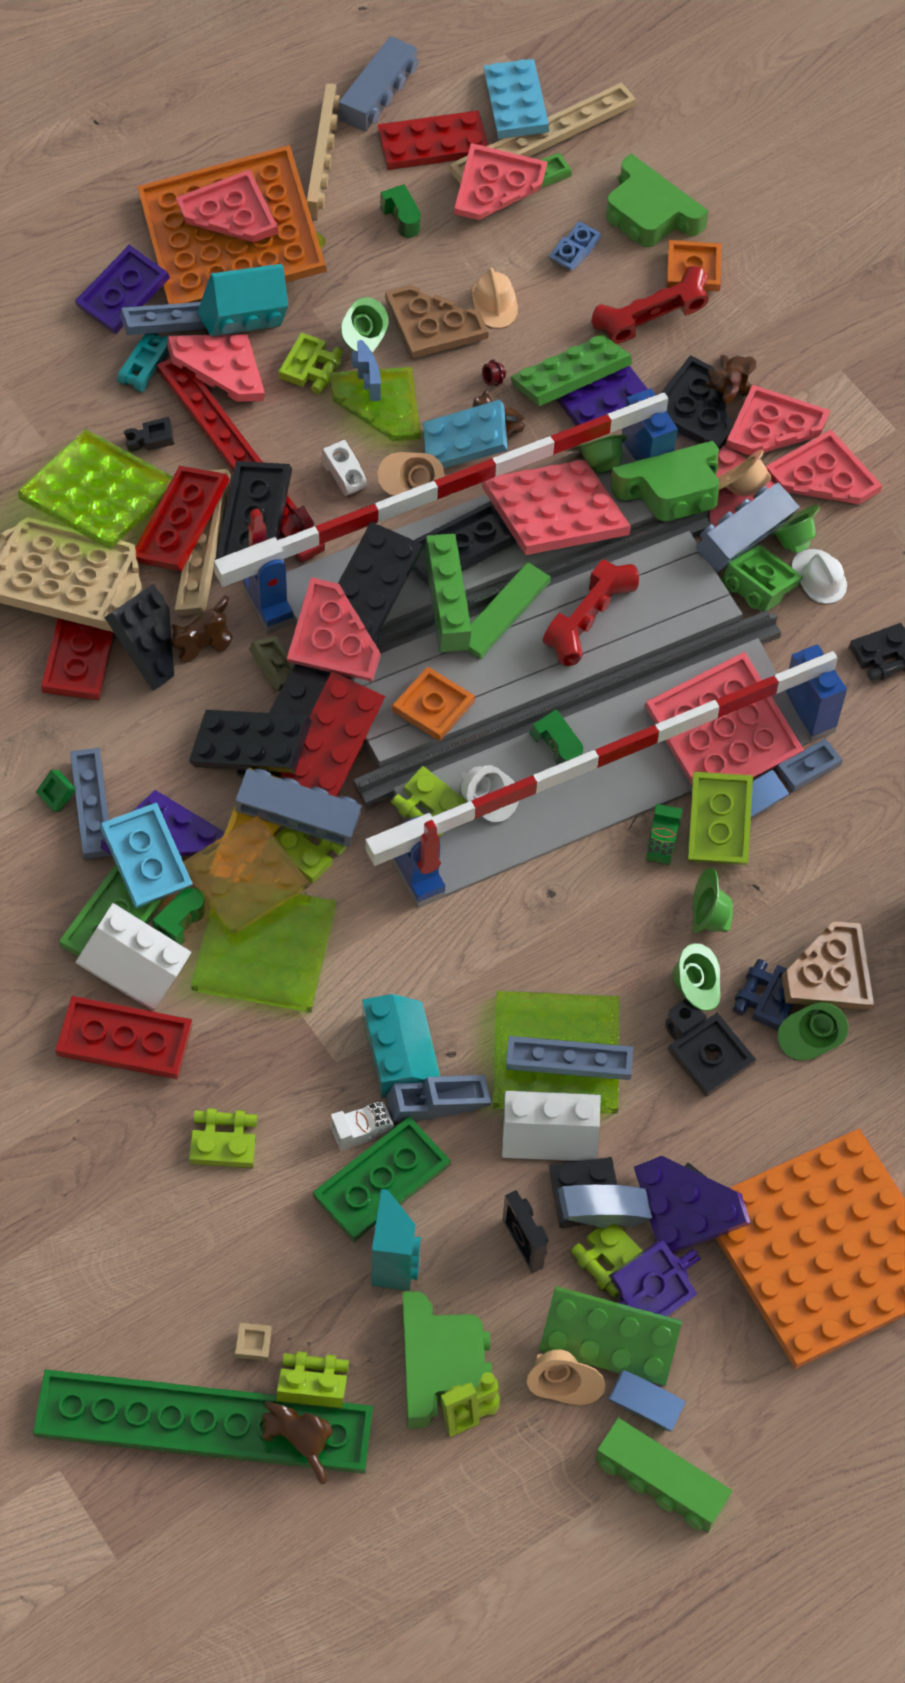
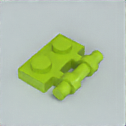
(303, 358)
(430, 793)
(308, 858)
(223, 1148)
(613, 1247)
(313, 1387)
(467, 1404)

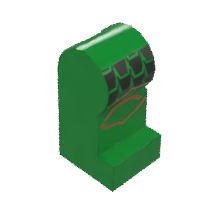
(403, 208)
(558, 737)
(663, 834)
(180, 913)

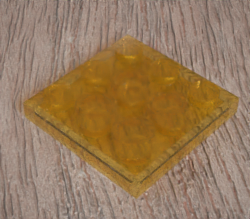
(245, 874)

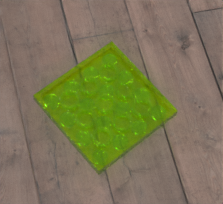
(96, 489)
(270, 959)
(555, 1018)

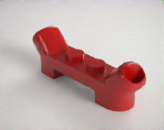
(622, 322)
(604, 582)

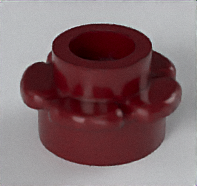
(493, 373)
(302, 518)

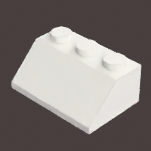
(133, 957)
(550, 1126)

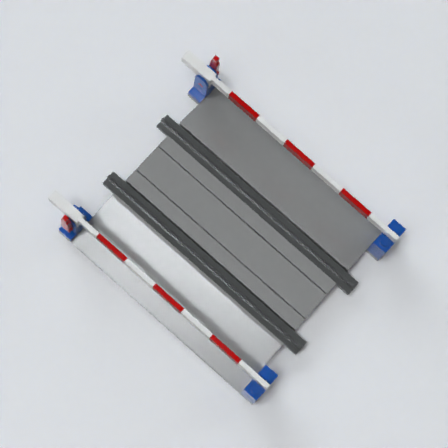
(635, 650)

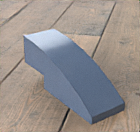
(437, 1097)
(605, 1205)

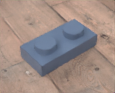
(809, 765)

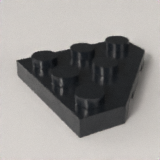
(696, 408)
(146, 634)

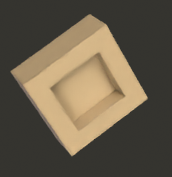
(253, 1342)

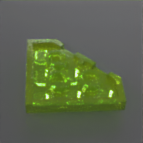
(397, 411)

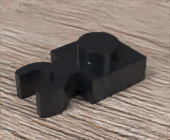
(153, 435)

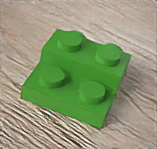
(760, 578)

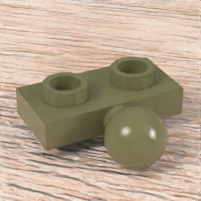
(272, 660)

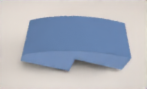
(576, 246)
(367, 370)
(766, 793)
(646, 1400)

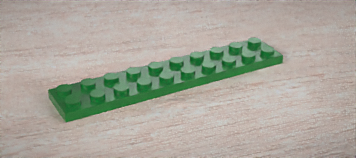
(190, 1420)

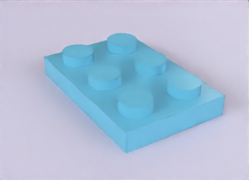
(467, 434)
(146, 855)

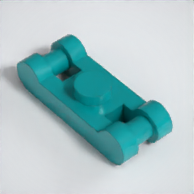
(144, 360)

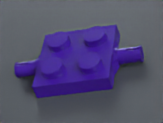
(656, 1280)

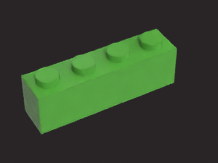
(447, 593)
(662, 1475)

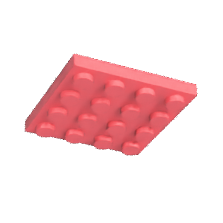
(556, 507)
(736, 743)

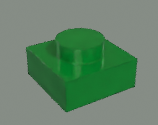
(55, 790)

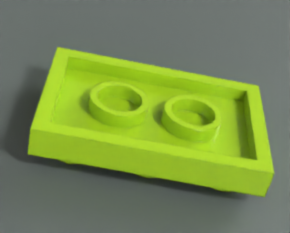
(720, 818)

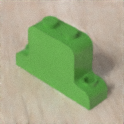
(651, 206)
(672, 482)
(438, 1355)

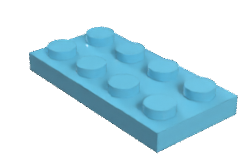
(516, 98)

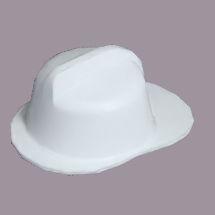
(821, 574)
(485, 780)

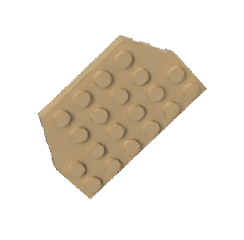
(65, 573)

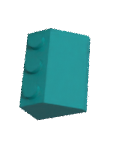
(244, 300)
(398, 1040)
(394, 1246)

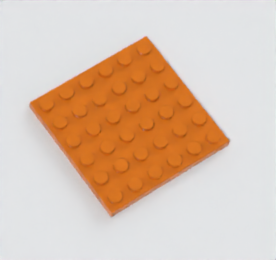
(196, 252)
(822, 1247)

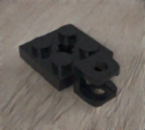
(696, 1034)

